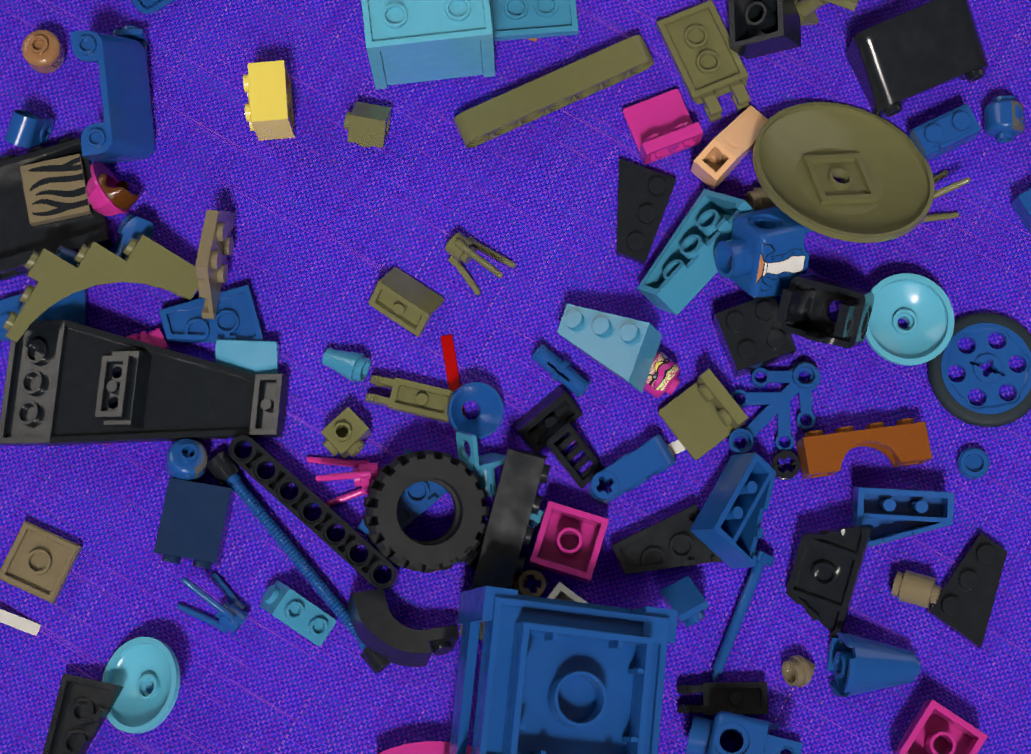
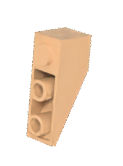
(728, 148)

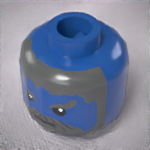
(1004, 118)
(186, 460)

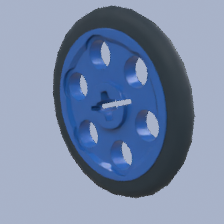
(954, 395)

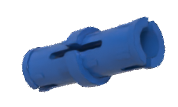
(561, 370)

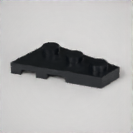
(641, 206)
(664, 545)
(971, 591)
(79, 714)

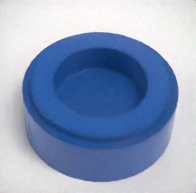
(973, 463)

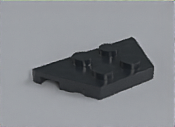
(828, 573)

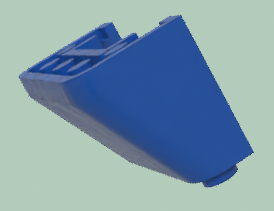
(126, 98)

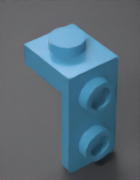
(297, 613)

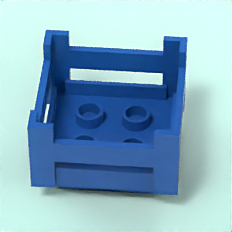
(560, 675)

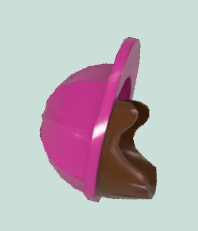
(107, 193)

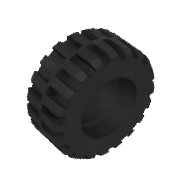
(466, 522)

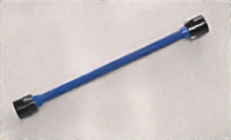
(226, 472)

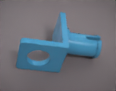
(483, 465)

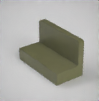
(405, 301)

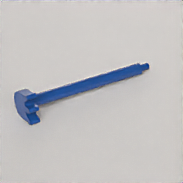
(762, 560)

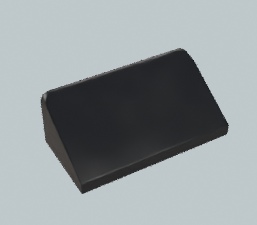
(544, 415)

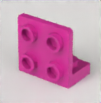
(662, 126)

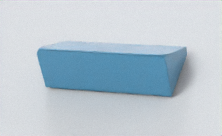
(249, 356)

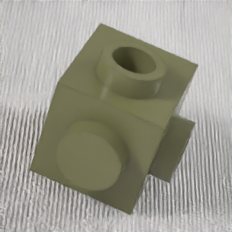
(368, 124)
(345, 434)

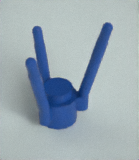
(230, 616)

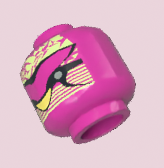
(662, 376)

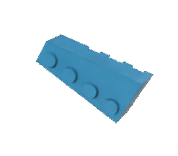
(688, 257)

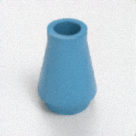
(348, 364)

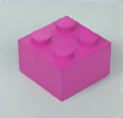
(569, 542)
(939, 732)

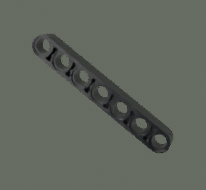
(300, 505)

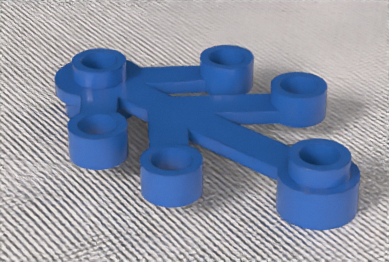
(778, 405)

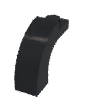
(391, 639)

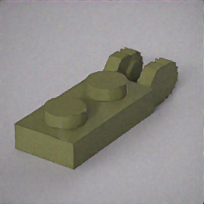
(412, 398)

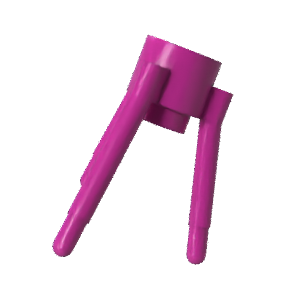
(362, 475)

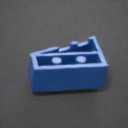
(735, 510)
(900, 512)

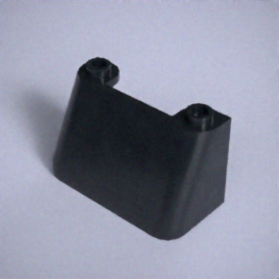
(916, 54)

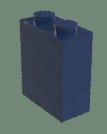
(194, 523)

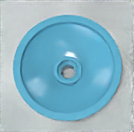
(927, 318)
(150, 684)

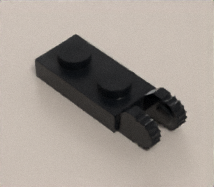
(732, 697)

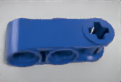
(632, 469)

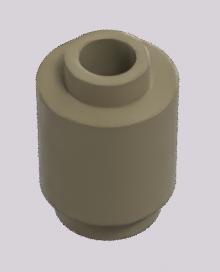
(916, 589)

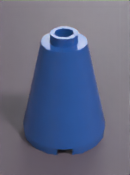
(868, 665)

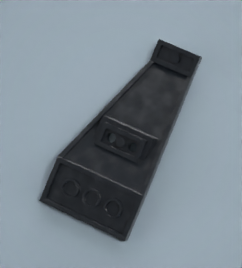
(68, 380)

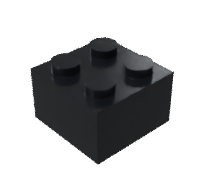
(753, 335)

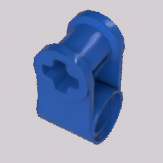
(28, 129)

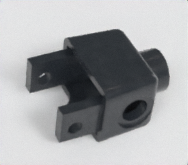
(806, 311)

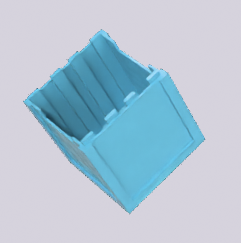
(427, 40)

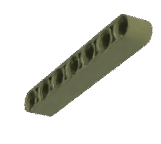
(553, 91)

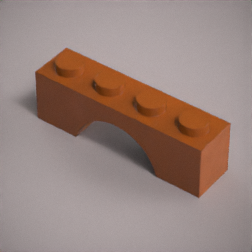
(902, 444)

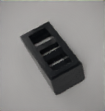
(554, 434)

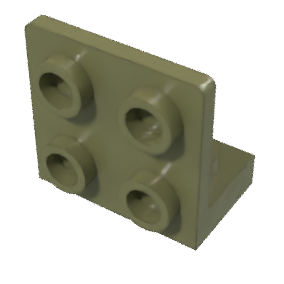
(703, 415)

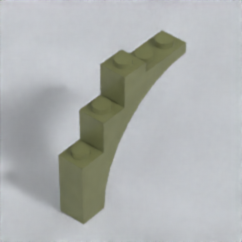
(56, 279)

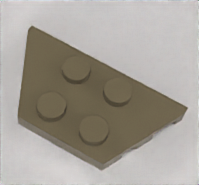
(212, 257)

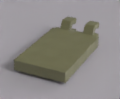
(704, 58)

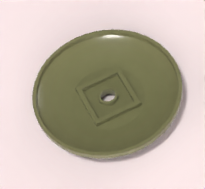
(881, 172)

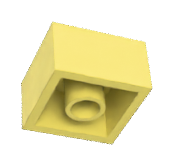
(270, 100)

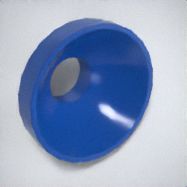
(489, 409)

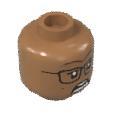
(43, 51)

